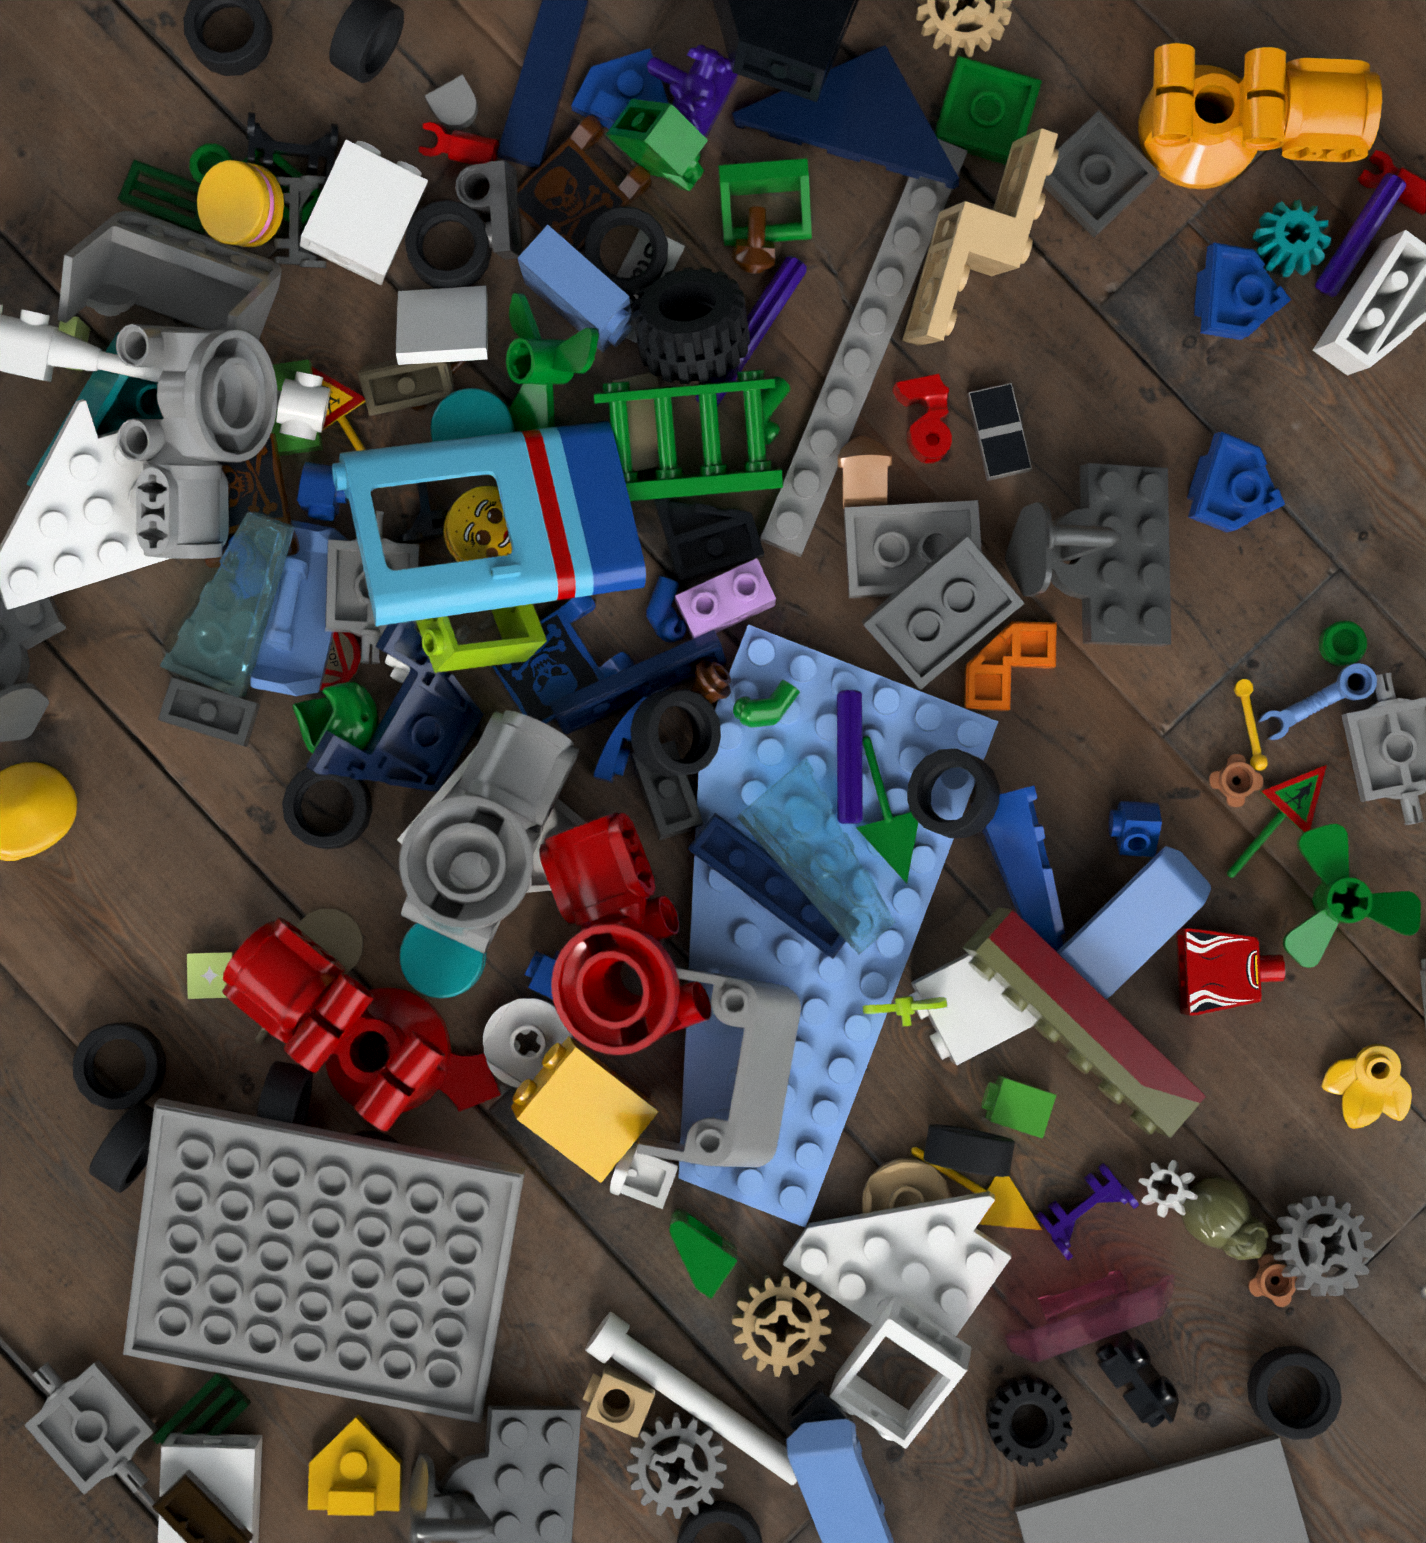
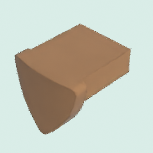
(864, 472)

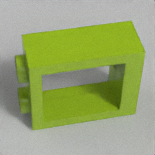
(519, 633)

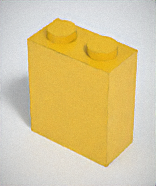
(583, 1108)

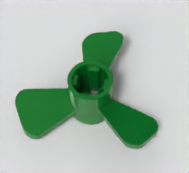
(542, 363)
(1328, 856)

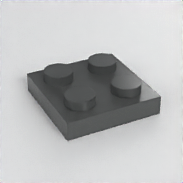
(1098, 174)

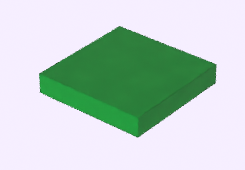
(986, 109)

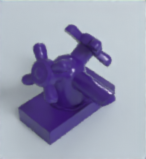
(702, 90)

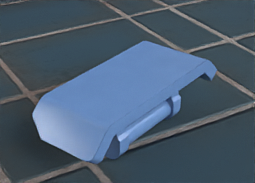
(295, 638)
(1136, 921)
(837, 1483)

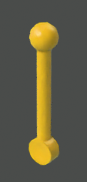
(1243, 689)

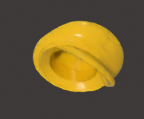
(34, 809)

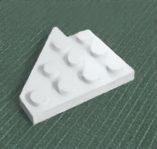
(75, 517)
(914, 1252)

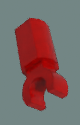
(461, 145)
(1415, 192)

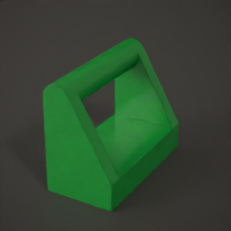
(762, 179)
(703, 1251)

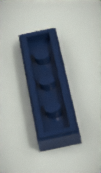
(542, 81)
(636, 682)
(764, 881)

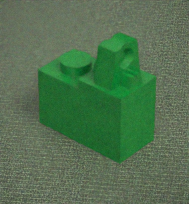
(660, 141)

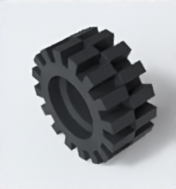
(1038, 1447)

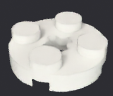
(501, 1034)

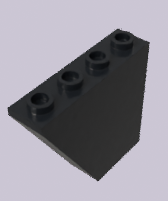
(785, 40)

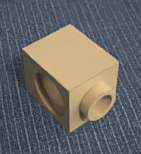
(627, 1419)

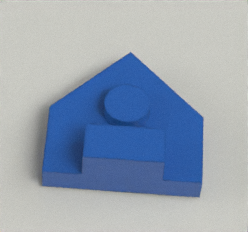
(614, 84)
(1235, 292)
(1232, 485)

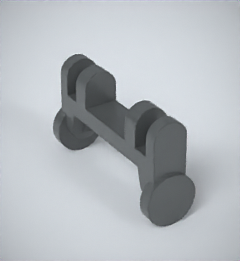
(300, 191)

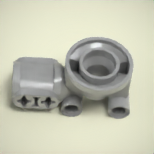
(215, 408)
(507, 790)

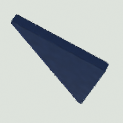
(858, 116)

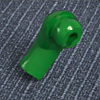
(770, 401)
(768, 710)

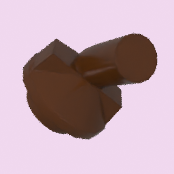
(755, 253)
(712, 681)

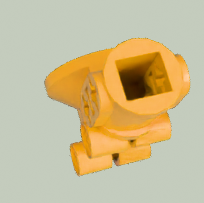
(1304, 106)

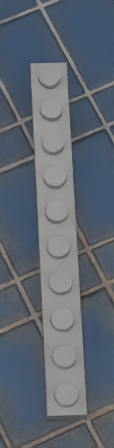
(857, 360)

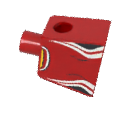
(1222, 970)

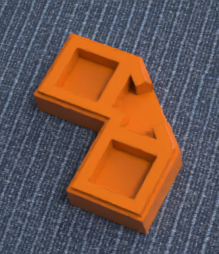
(989, 672)

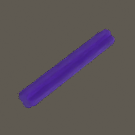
(766, 311)

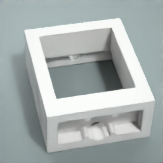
(922, 1339)

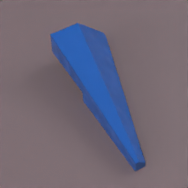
(1023, 863)

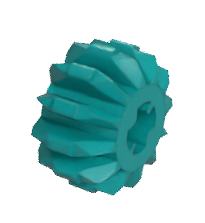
(1303, 226)

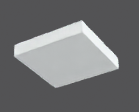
(442, 325)

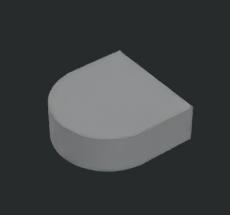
(453, 104)

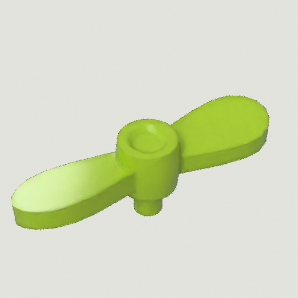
(906, 1006)

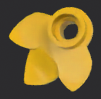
(1366, 1093)

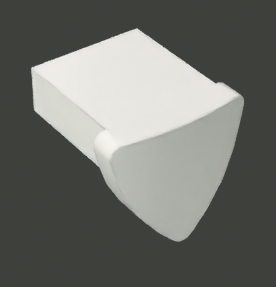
(643, 1177)

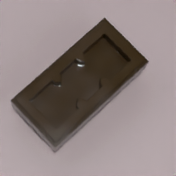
(199, 1514)

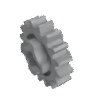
(1340, 1241)
(693, 1472)

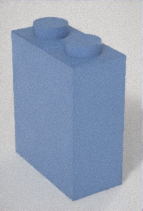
(576, 288)

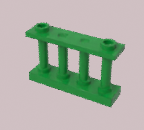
(713, 474)

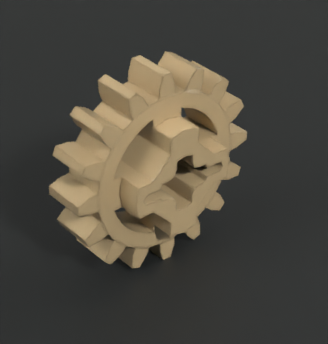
(968, 28)
(803, 1326)

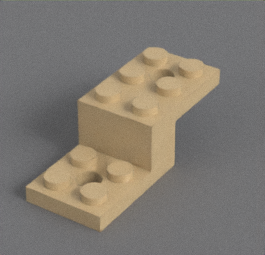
(981, 238)

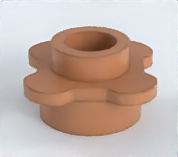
(1249, 780)
(1261, 1284)

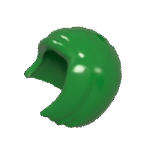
(345, 712)

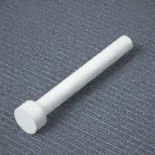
(613, 1342)

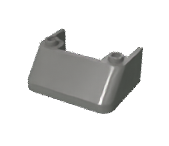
(169, 272)
(770, 1029)

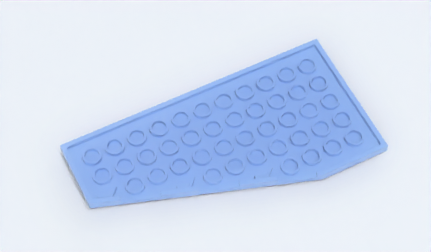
(745, 940)

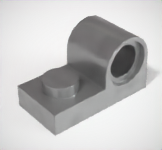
(499, 203)

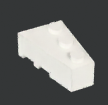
(1380, 307)

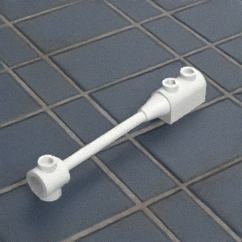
(33, 349)

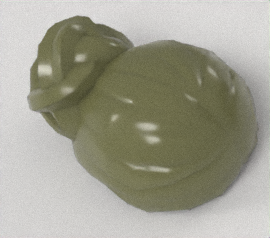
(1224, 1219)

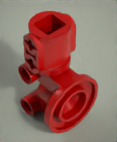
(604, 887)
(324, 1014)

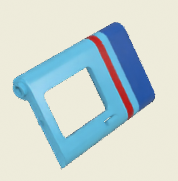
(561, 511)

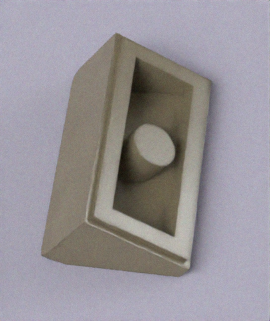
(399, 387)

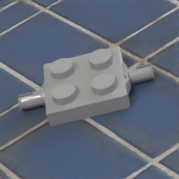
(347, 590)
(1389, 749)
(91, 1427)

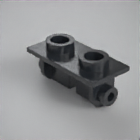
(1153, 1395)

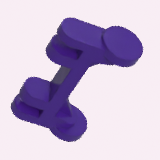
(1109, 1192)

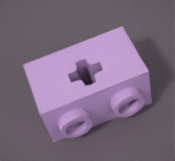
(726, 599)

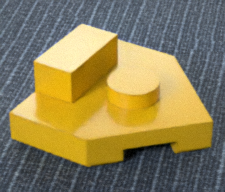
(355, 1474)

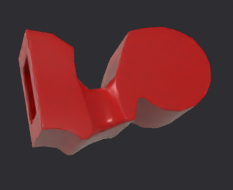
(928, 436)

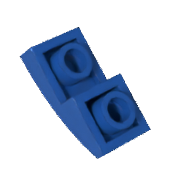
(614, 756)

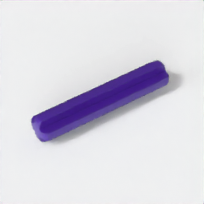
(1360, 234)
(849, 757)

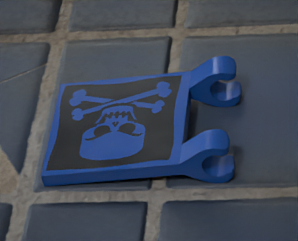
(558, 665)

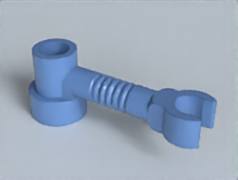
(1325, 697)

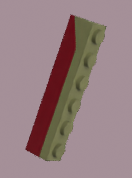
(1083, 1022)

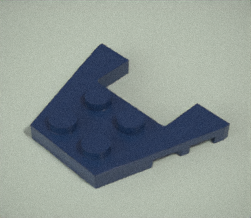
(418, 733)

